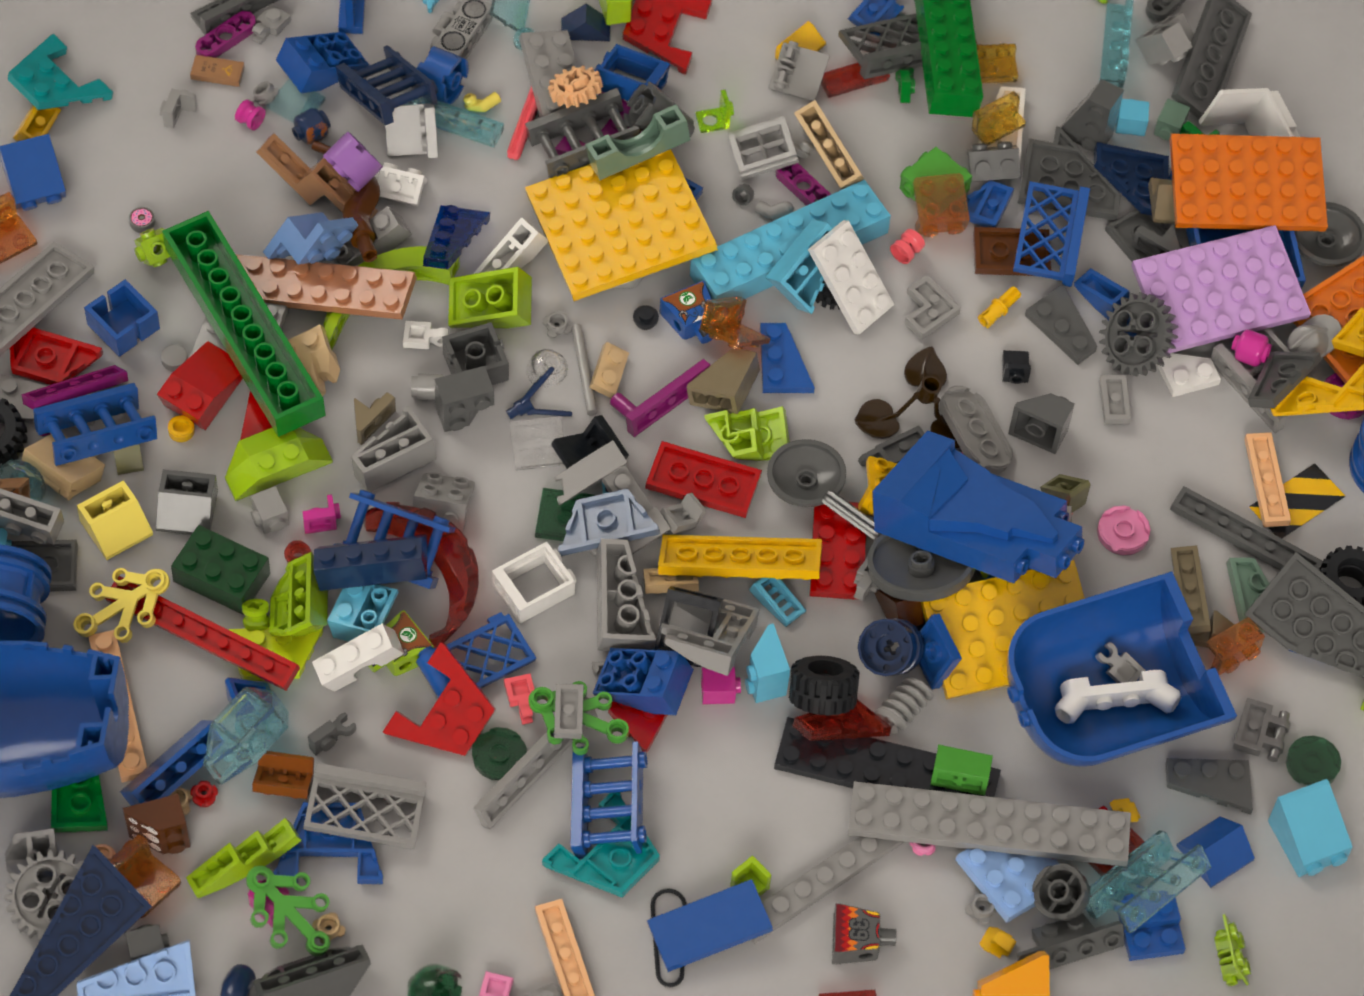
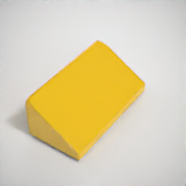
(806, 37)
(36, 123)

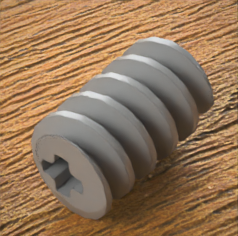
(904, 703)

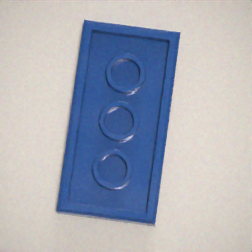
(709, 925)

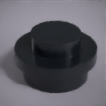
(645, 317)

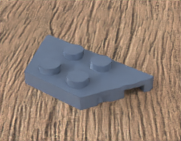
(606, 517)

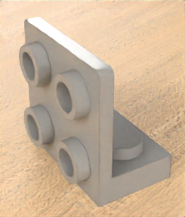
(412, 131)

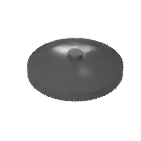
(914, 572)

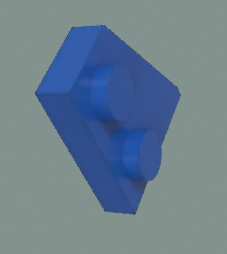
(989, 204)

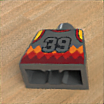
(858, 935)

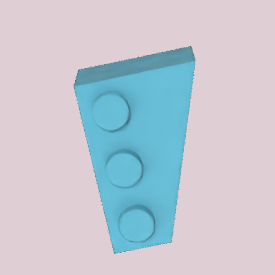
(796, 271)

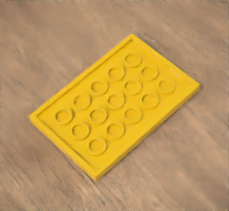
(987, 616)

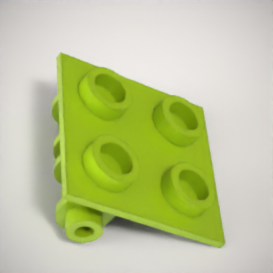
(1229, 946)

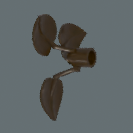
(922, 370)

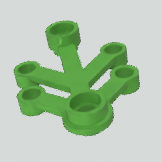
(588, 720)
(285, 906)

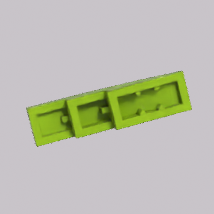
(234, 863)

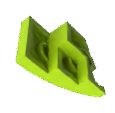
(751, 433)

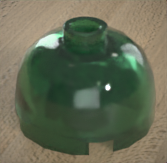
(435, 981)

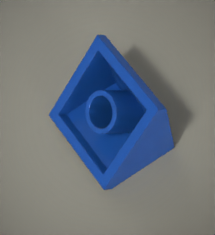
(1224, 846)

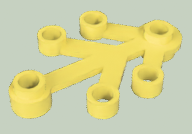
(126, 601)

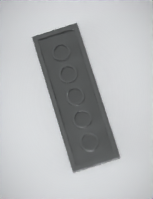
(1212, 54)

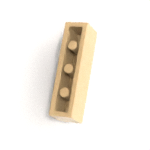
(828, 145)

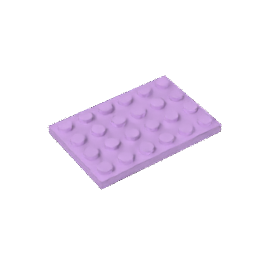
(1224, 287)

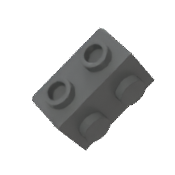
(993, 162)

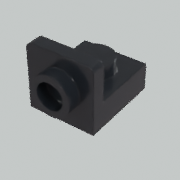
(1015, 366)

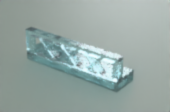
(1116, 43)
(465, 123)

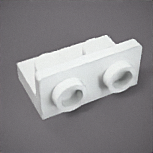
(400, 185)

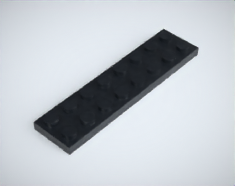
(862, 761)

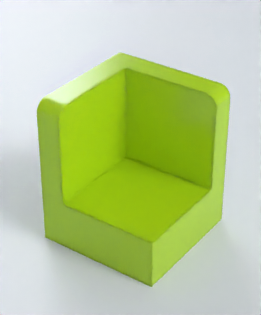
(752, 870)

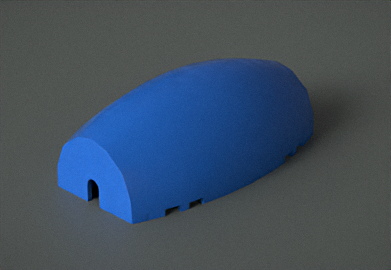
(59, 716)

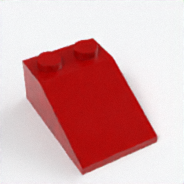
(201, 385)

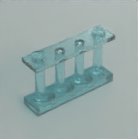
(1146, 863)

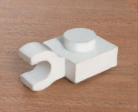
(420, 335)

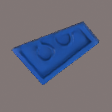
(781, 362)

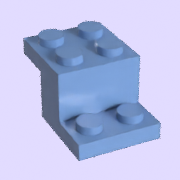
(310, 238)

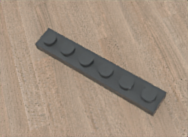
(1237, 529)

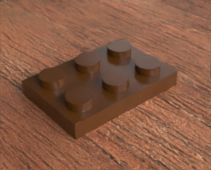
(997, 249)

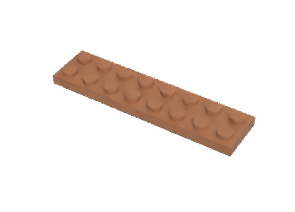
(331, 286)

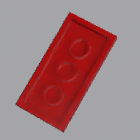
(711, 479)
(841, 554)

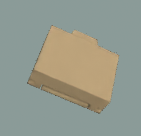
(67, 478)

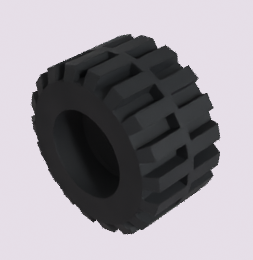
(14, 432)
(1346, 563)
(824, 685)

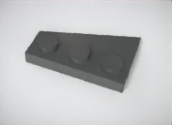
(1280, 376)

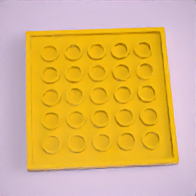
(620, 224)

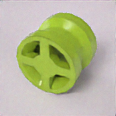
(255, 614)

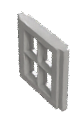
(767, 164)

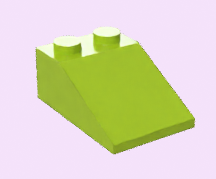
(492, 297)

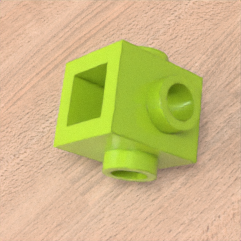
(151, 248)

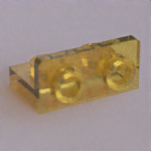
(997, 63)
(998, 119)

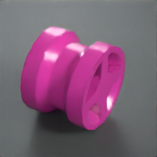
(250, 114)

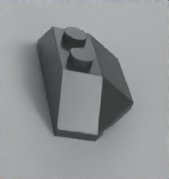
(324, 975)

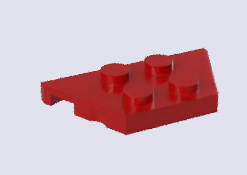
(50, 356)
(641, 724)

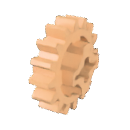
(575, 86)

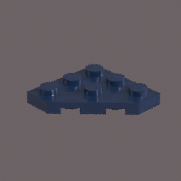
(1131, 171)

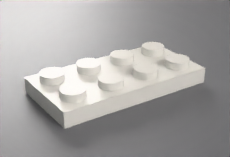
(851, 277)

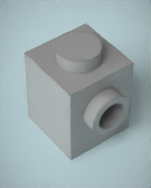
(269, 510)

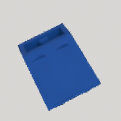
(313, 58)
(645, 679)

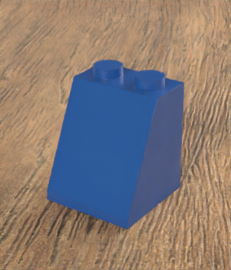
(32, 172)

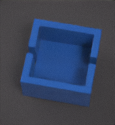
(127, 321)

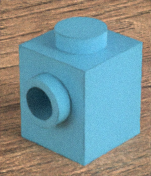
(1132, 117)

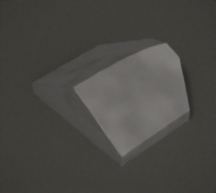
(28, 844)

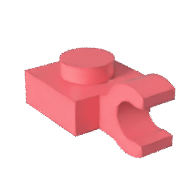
(518, 692)

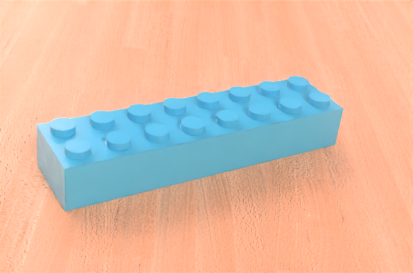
(744, 262)

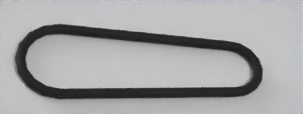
(656, 955)

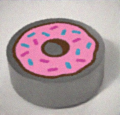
(141, 219)

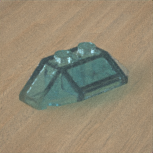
(244, 732)

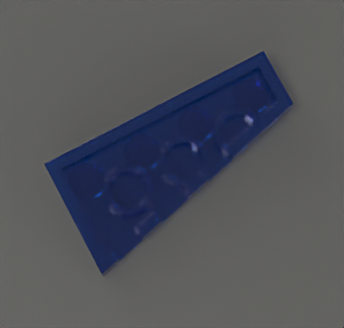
(451, 234)

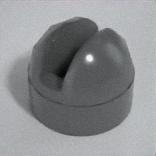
(738, 198)

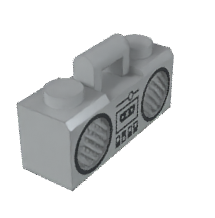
(465, 29)

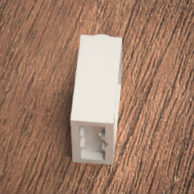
(511, 596)

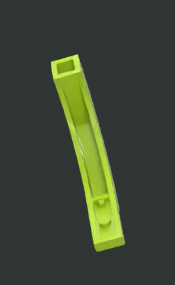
(400, 259)

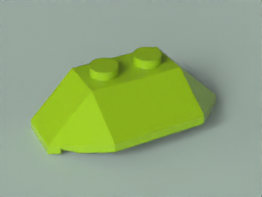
(271, 460)
(297, 602)

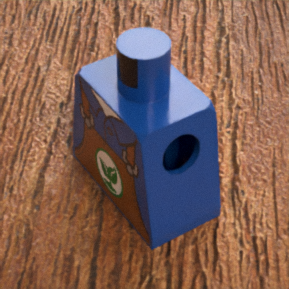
(685, 311)

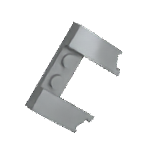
(610, 467)
(715, 652)

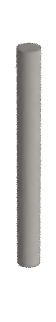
(584, 369)

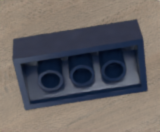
(371, 562)

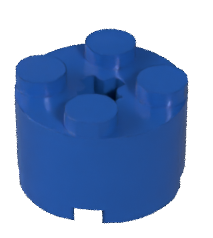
(446, 71)

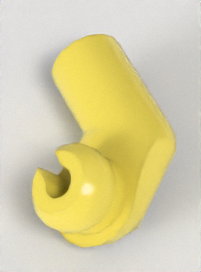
(481, 105)

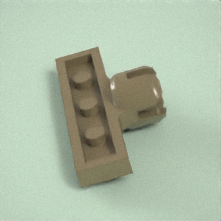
(1190, 581)

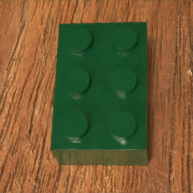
(220, 569)

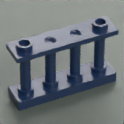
(375, 100)

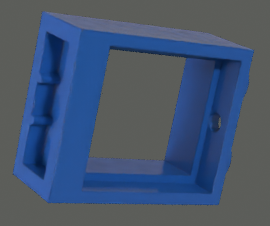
(634, 63)

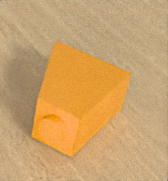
(1021, 978)

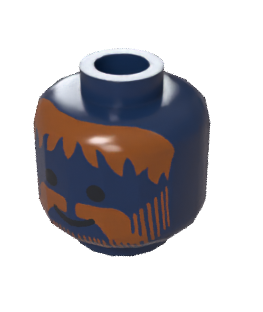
(311, 126)

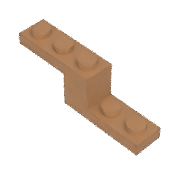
(306, 181)

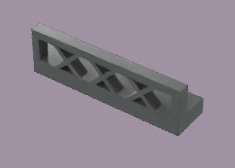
(219, 11)

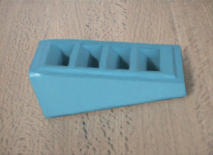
(765, 599)

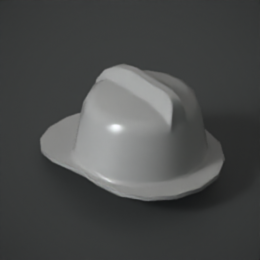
(1314, 335)

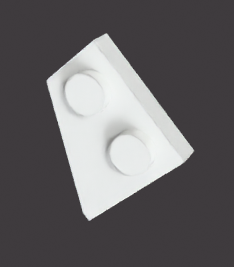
(1188, 373)

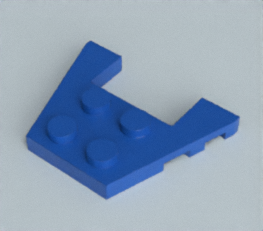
(327, 845)

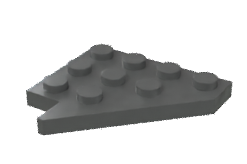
(1067, 167)

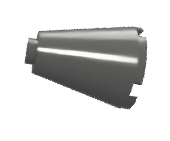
(646, 102)

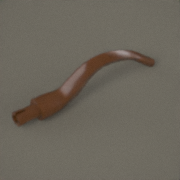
(360, 207)

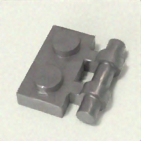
(1253, 727)

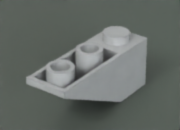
(389, 233)

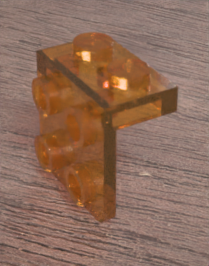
(940, 204)
(145, 871)

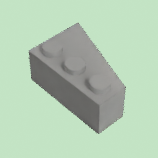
(394, 453)

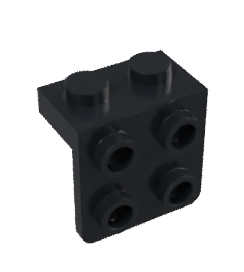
(578, 446)

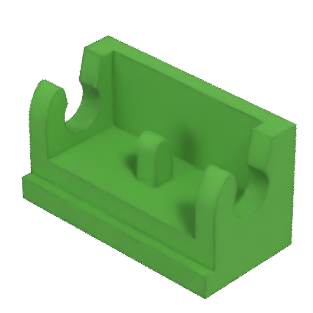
(961, 770)

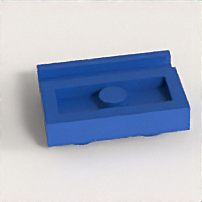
(875, 11)

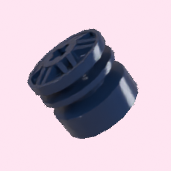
(876, 645)

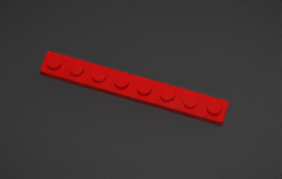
(218, 640)

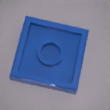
(940, 652)

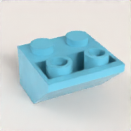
(360, 610)

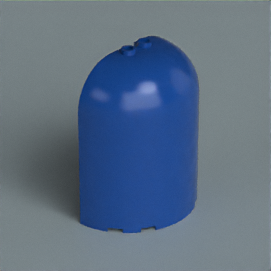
(1061, 644)

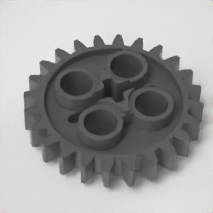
(1141, 310)

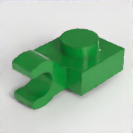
(906, 84)

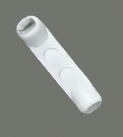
(1080, 696)

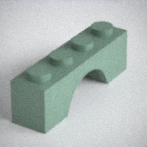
(663, 133)

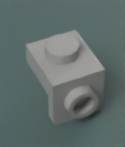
(177, 101)
(684, 515)

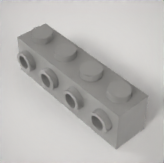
(30, 517)

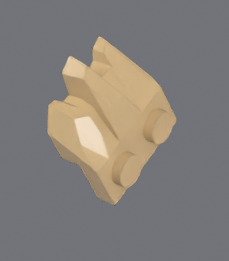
(316, 356)

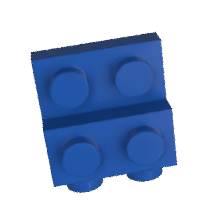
(1157, 936)

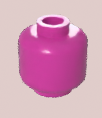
(1251, 348)

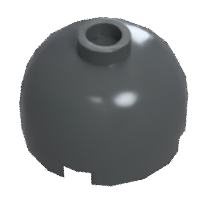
(1061, 892)

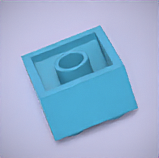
(768, 668)

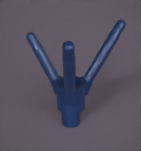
(525, 406)

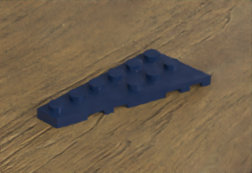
(87, 922)

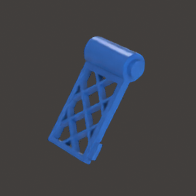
(439, 681)

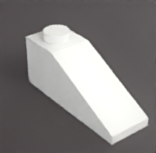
(515, 249)

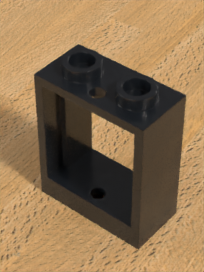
(691, 598)

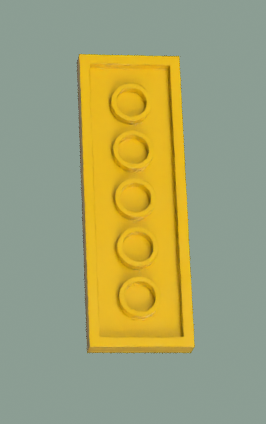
(740, 557)

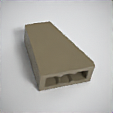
(725, 382)

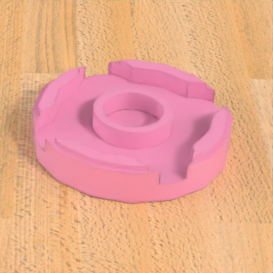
(1123, 530)

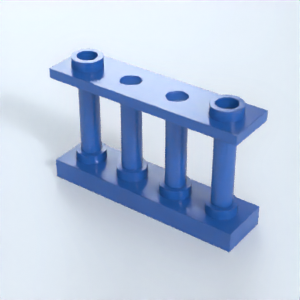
(90, 408)
(438, 523)
(584, 789)

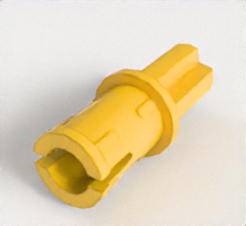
(999, 307)

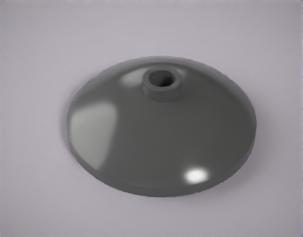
(1342, 235)
(805, 462)

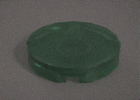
(497, 752)
(1313, 760)

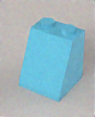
(1311, 828)

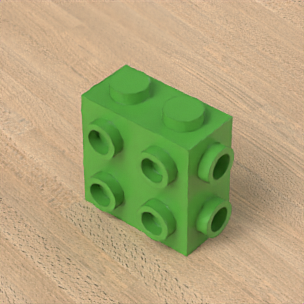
(932, 164)

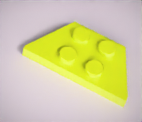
(294, 648)

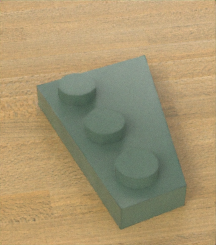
(1246, 583)

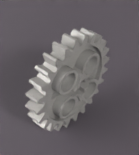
(28, 885)

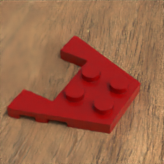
(655, 24)
(455, 717)

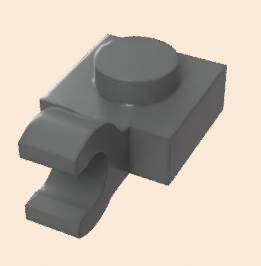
(326, 735)

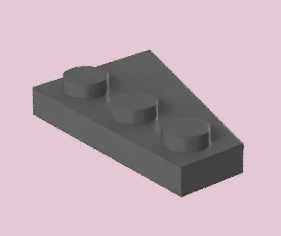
(1063, 324)
(1215, 779)

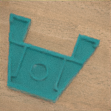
(47, 84)
(608, 865)

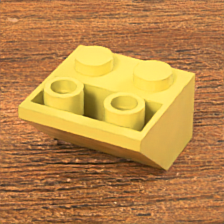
(114, 520)

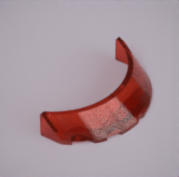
(453, 559)

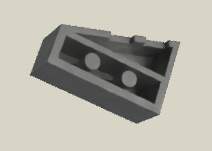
(1095, 116)

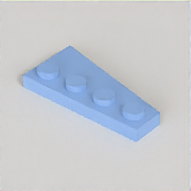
(157, 974)

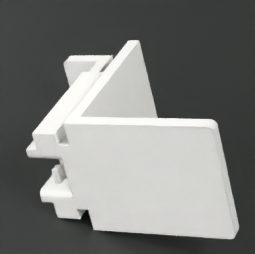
(1257, 108)

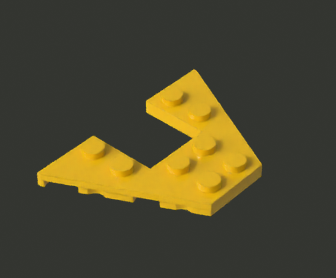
(1316, 396)

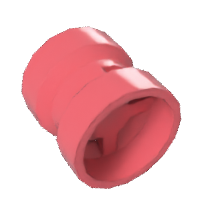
(909, 244)

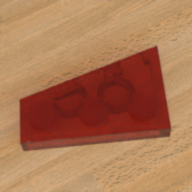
(854, 724)

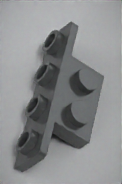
(1074, 940)

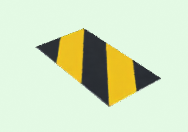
(1306, 497)

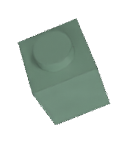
(1171, 119)

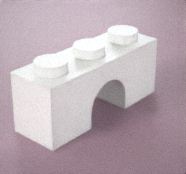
(341, 664)

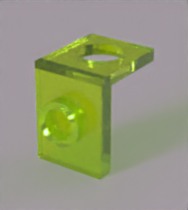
(722, 115)

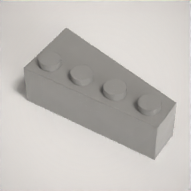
(620, 604)

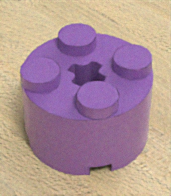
(353, 161)

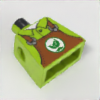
(412, 642)

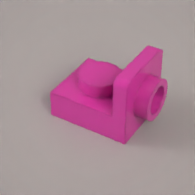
(321, 518)

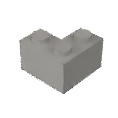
(1166, 40)

